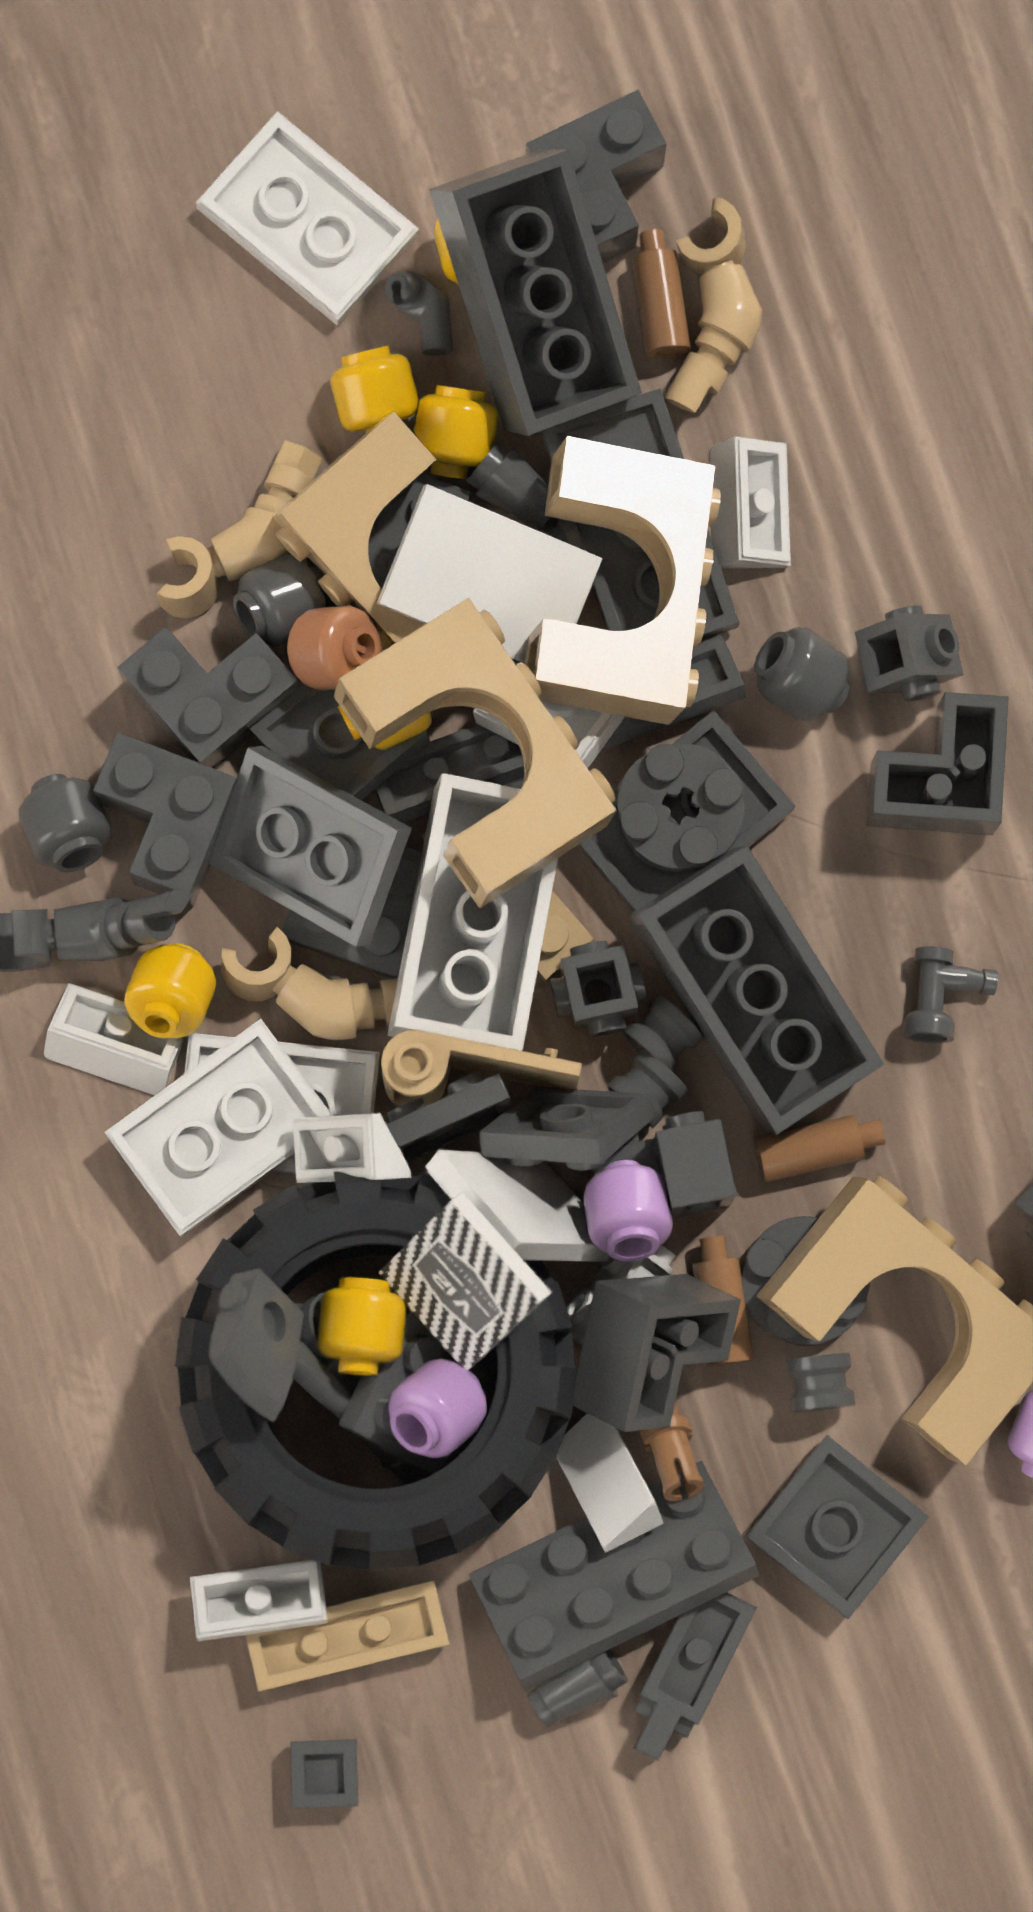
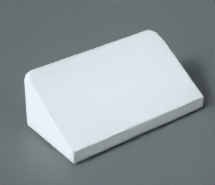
(753, 504)
(101, 1039)
(346, 1144)
(607, 1482)
(258, 1600)

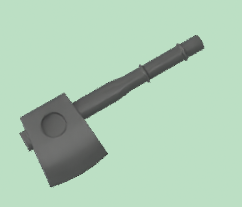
(261, 1352)

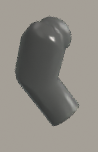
(426, 305)

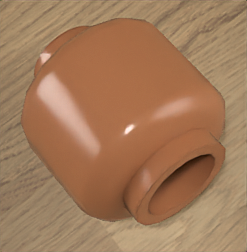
(330, 644)

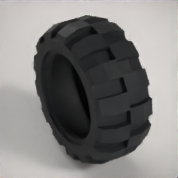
(353, 1525)

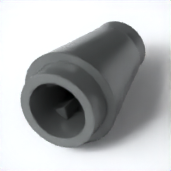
(511, 485)
(578, 1688)

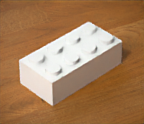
(465, 965)

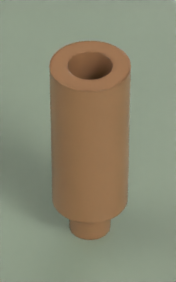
(660, 297)
(816, 1147)
(725, 1275)

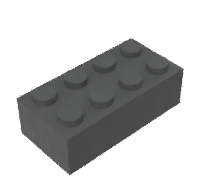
(535, 291)
(756, 990)

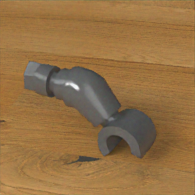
(87, 930)

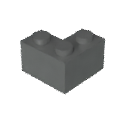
(607, 153)
(201, 710)
(958, 784)
(179, 802)
(691, 1160)
(642, 1338)

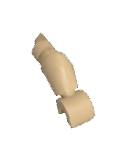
(729, 311)
(242, 544)
(315, 1001)

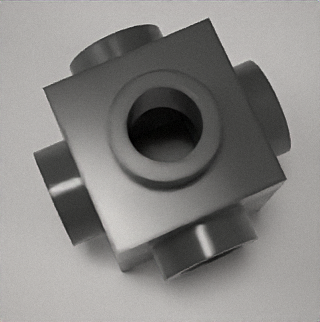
(909, 653)
(604, 965)

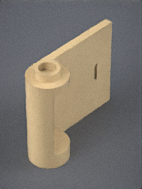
(420, 1064)

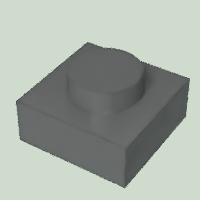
(324, 1773)

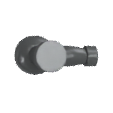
(938, 974)

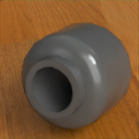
(276, 596)
(802, 673)
(64, 823)

